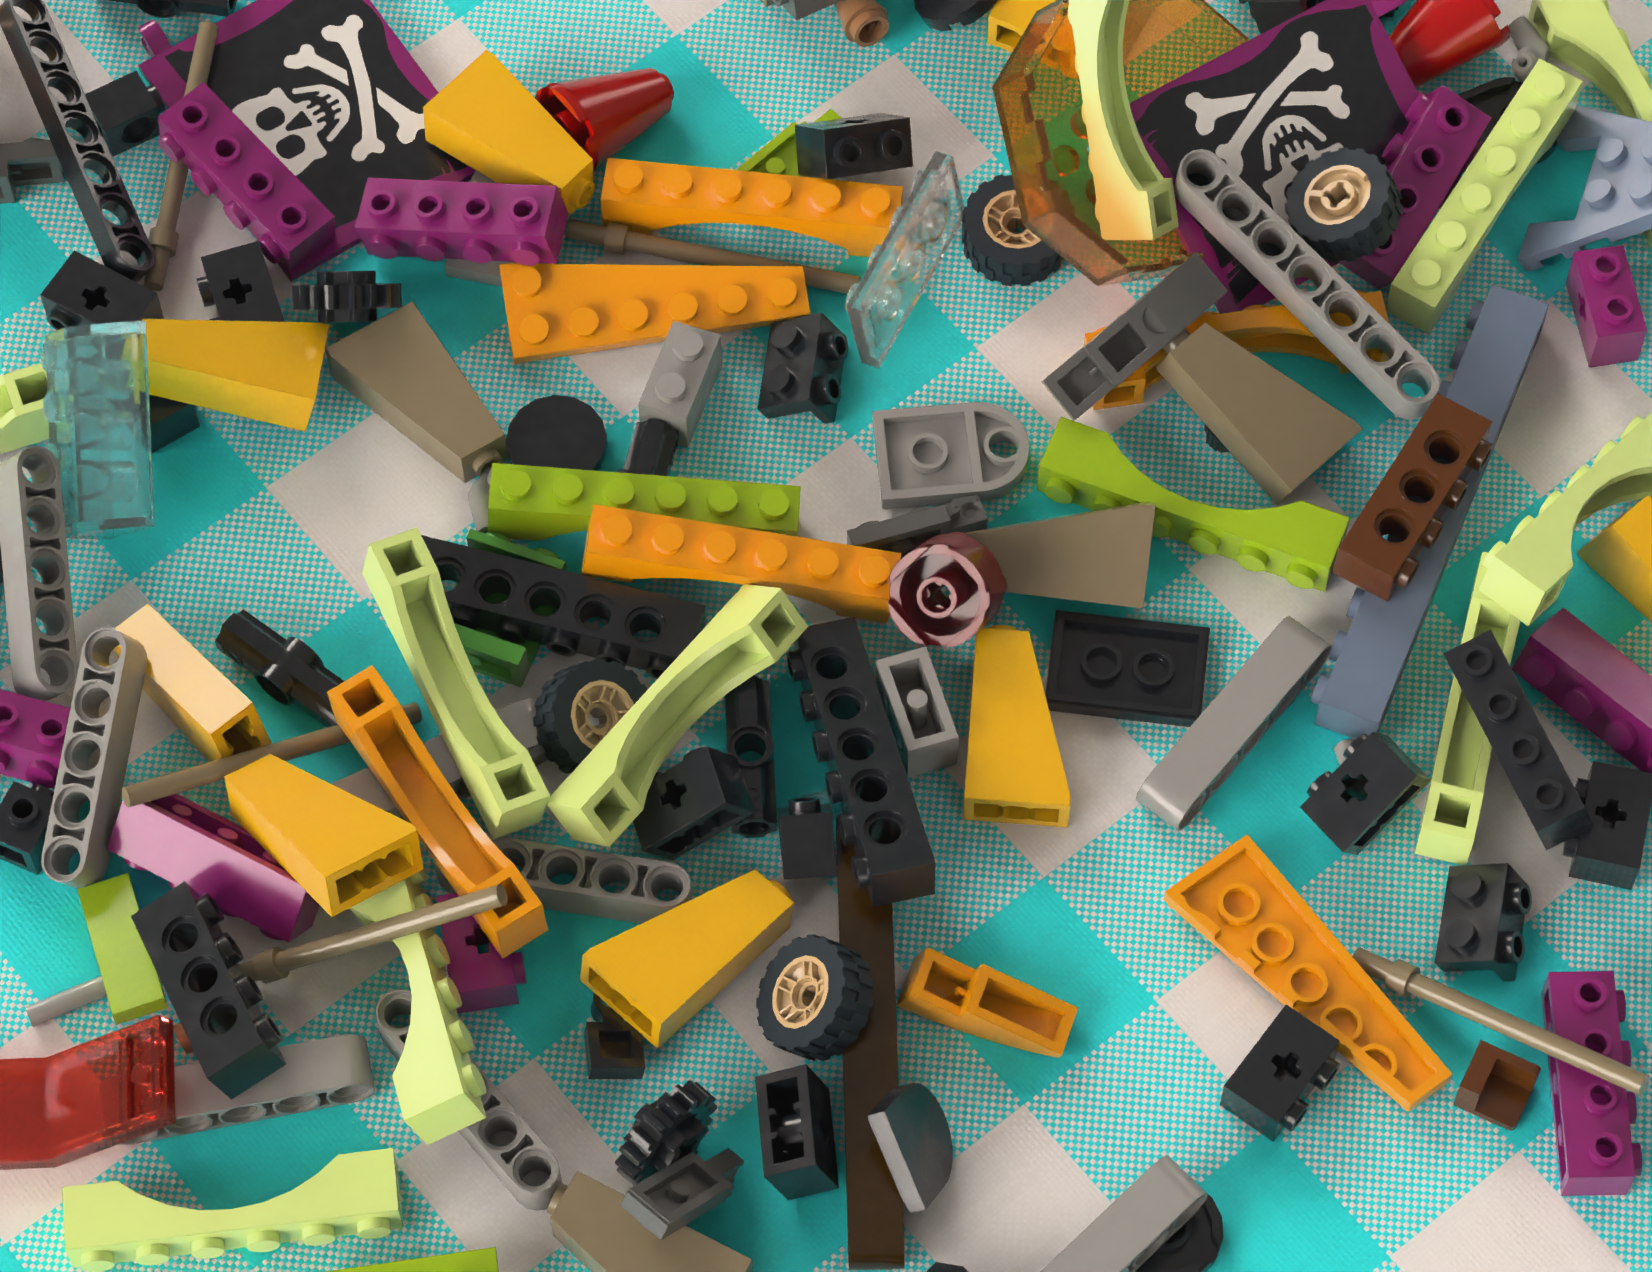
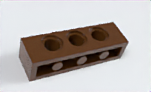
(1444, 432)

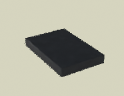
(1127, 668)

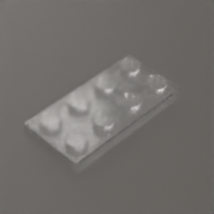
(905, 259)

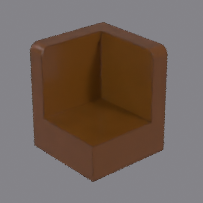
(1497, 1086)

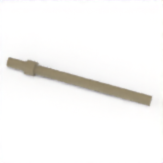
(164, 237)
(619, 238)
(217, 769)
(277, 963)
(1407, 980)

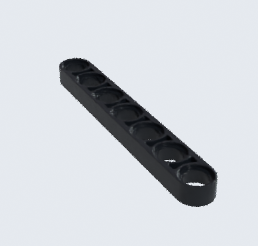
(73, 154)

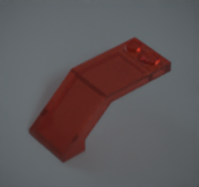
(87, 1096)

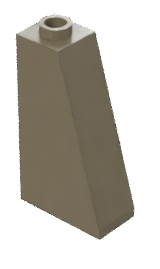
(419, 390)
(1255, 410)
(1077, 556)
(609, 1239)

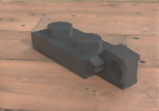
(911, 530)
(682, 1192)

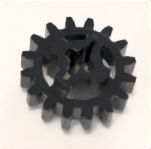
(346, 296)
(666, 1131)

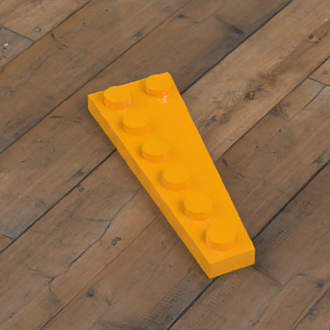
(613, 306)
(1285, 947)

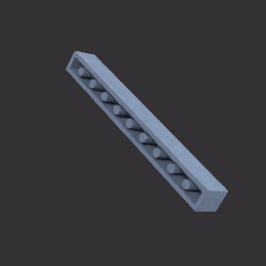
(1384, 632)

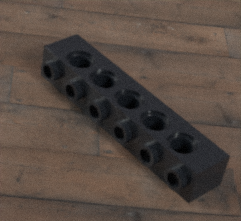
(576, 599)
(862, 763)

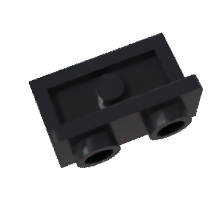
(803, 368)
(1483, 920)

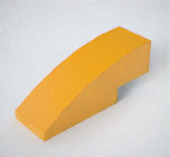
(986, 1004)

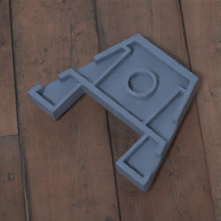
(1616, 191)

